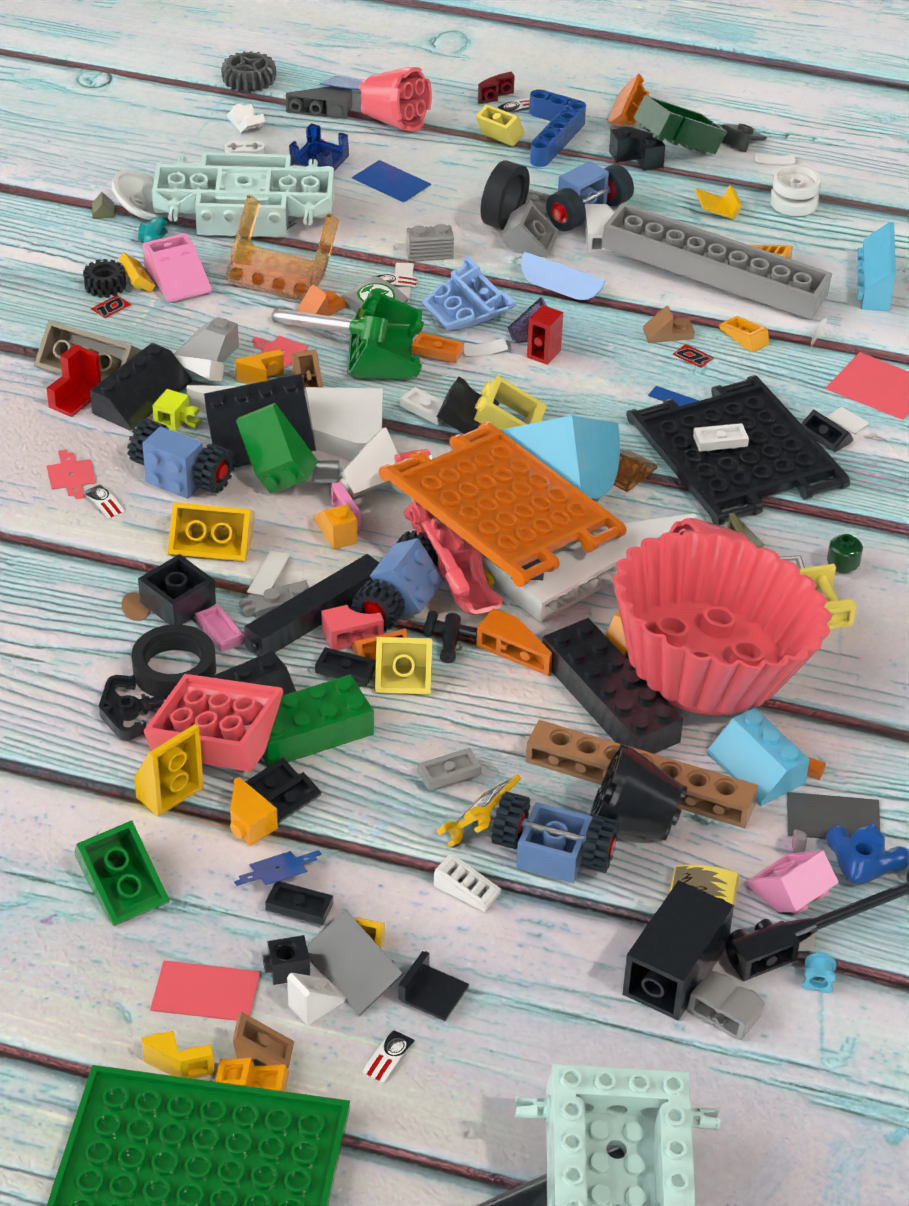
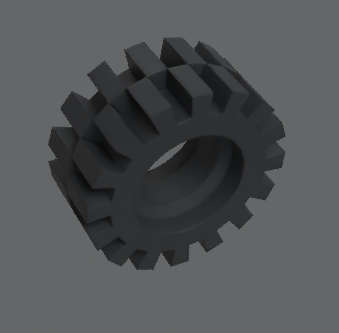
(104, 278)

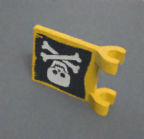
(478, 811)

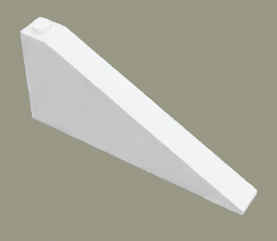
(340, 416)
(579, 571)

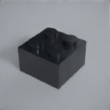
(177, 590)

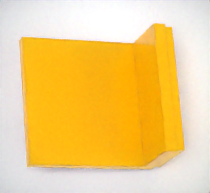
(727, 206)

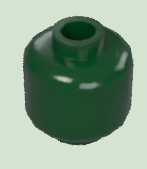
(845, 553)

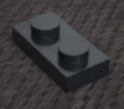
(340, 664)
(299, 902)

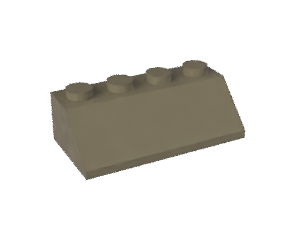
(60, 338)

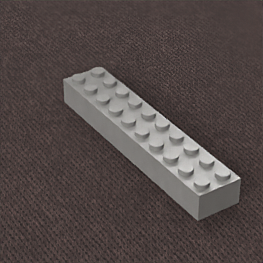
(716, 260)

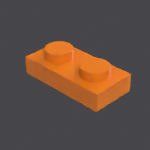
(437, 347)

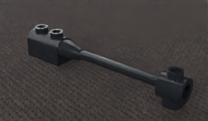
(778, 943)

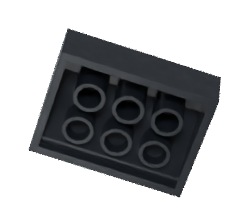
(229, 404)

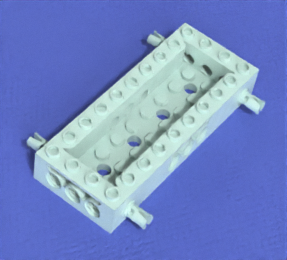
(620, 1107)

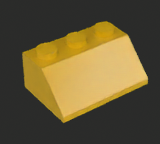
(210, 531)

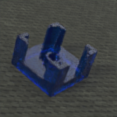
(315, 148)

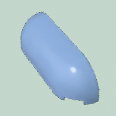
(560, 278)

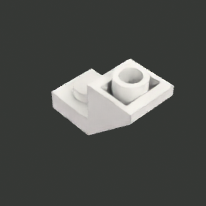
(245, 118)

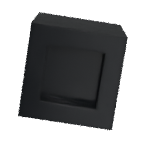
(286, 957)

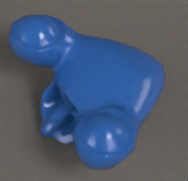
(864, 854)

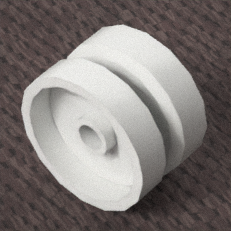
(795, 190)

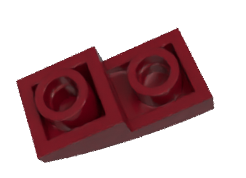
(495, 86)

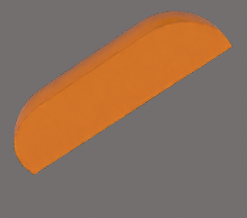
(628, 103)

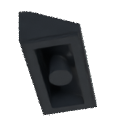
(827, 431)

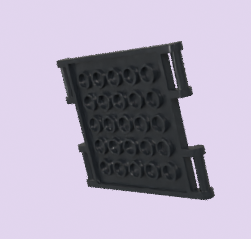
(776, 459)

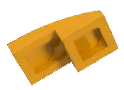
(244, 1073)

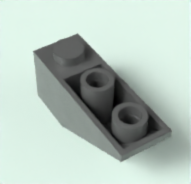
(322, 101)

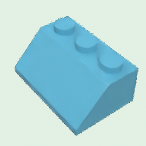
(760, 754)

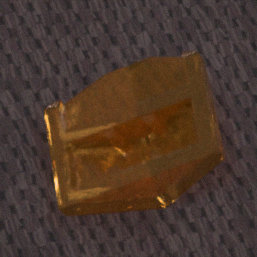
(632, 470)

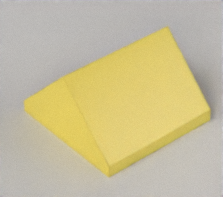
(403, 665)

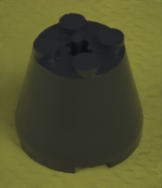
(638, 796)

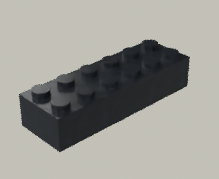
(611, 689)

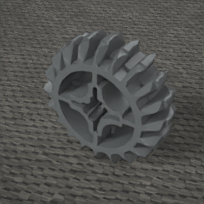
(248, 71)

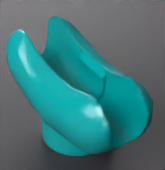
(152, 231)

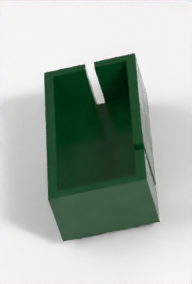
(679, 125)

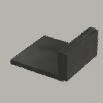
(740, 135)

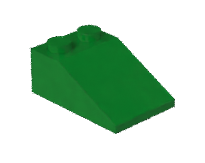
(275, 449)
(121, 873)

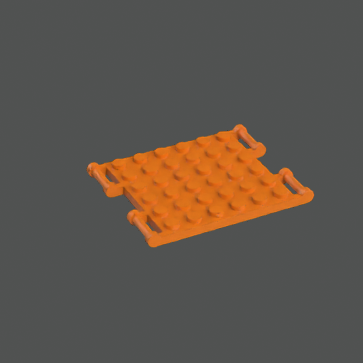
(503, 501)

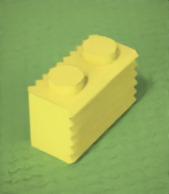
(500, 125)

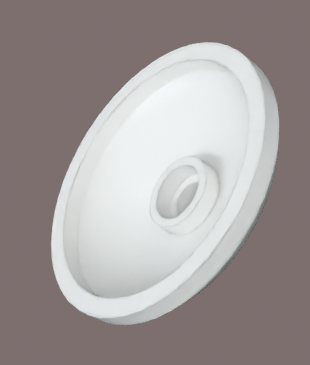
(135, 193)

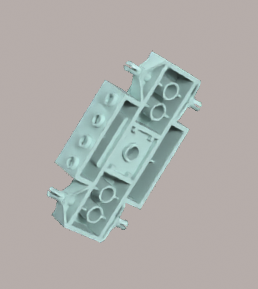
(221, 184)

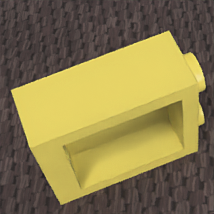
(513, 398)

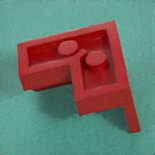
(79, 375)

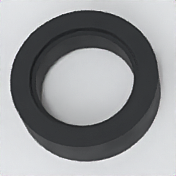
(504, 193)
(165, 639)

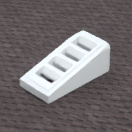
(206, 368)
(447, 877)

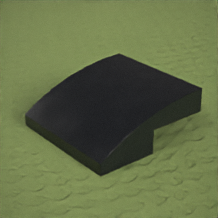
(284, 788)

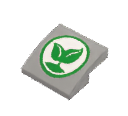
(357, 295)

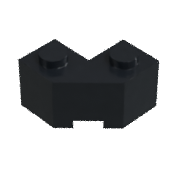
(638, 145)

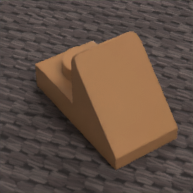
(665, 328)
(261, 1042)

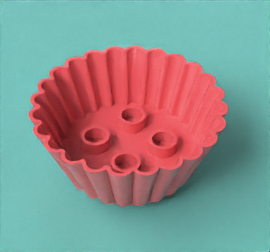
(716, 620)

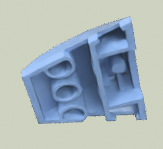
(467, 299)

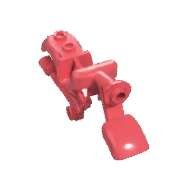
(456, 558)

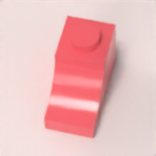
(344, 626)

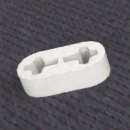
(251, 147)

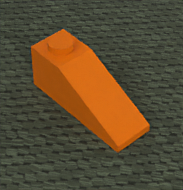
(512, 640)

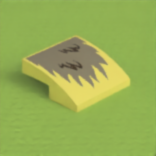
(712, 880)

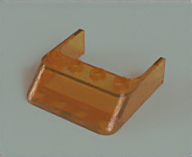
(276, 271)

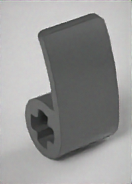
(326, 471)

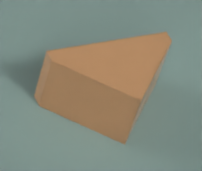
(307, 364)

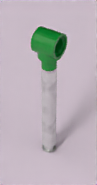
(365, 328)

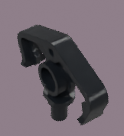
(117, 709)

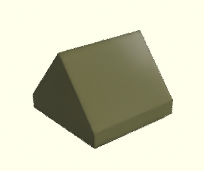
(103, 207)

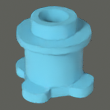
(819, 972)

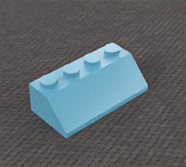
(877, 269)

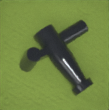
(451, 630)

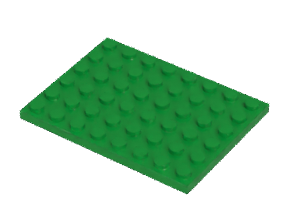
(197, 1144)

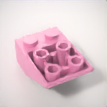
(176, 267)

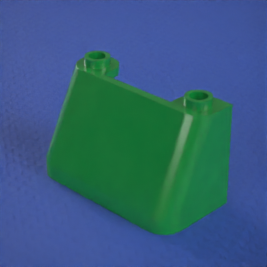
(394, 356)

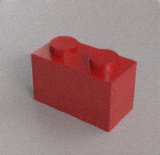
(545, 334)

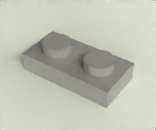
(449, 769)

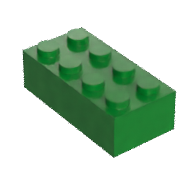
(319, 720)

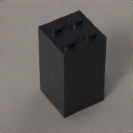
(677, 949)

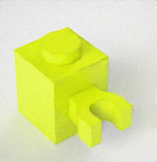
(173, 409)

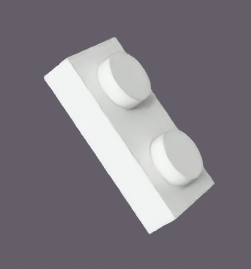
(422, 405)
(720, 437)

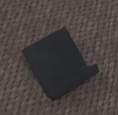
(430, 989)

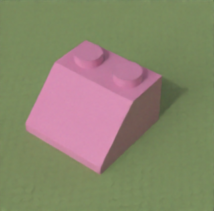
(794, 881)

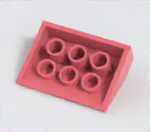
(231, 717)

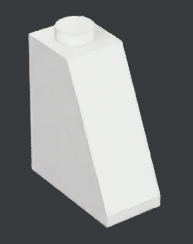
(594, 223)
(363, 470)

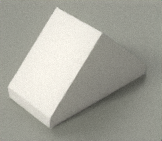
(312, 996)

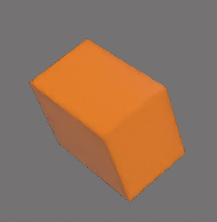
(816, 768)

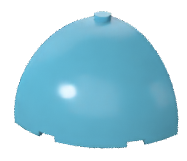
(576, 448)

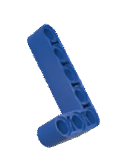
(565, 118)

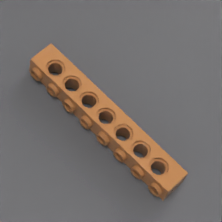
(588, 757)

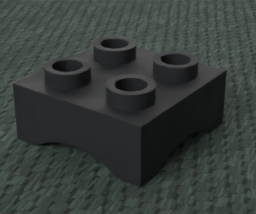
(459, 407)

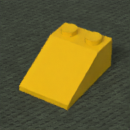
(171, 772)

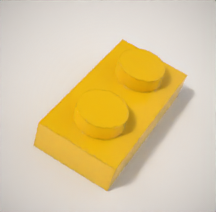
(136, 272)

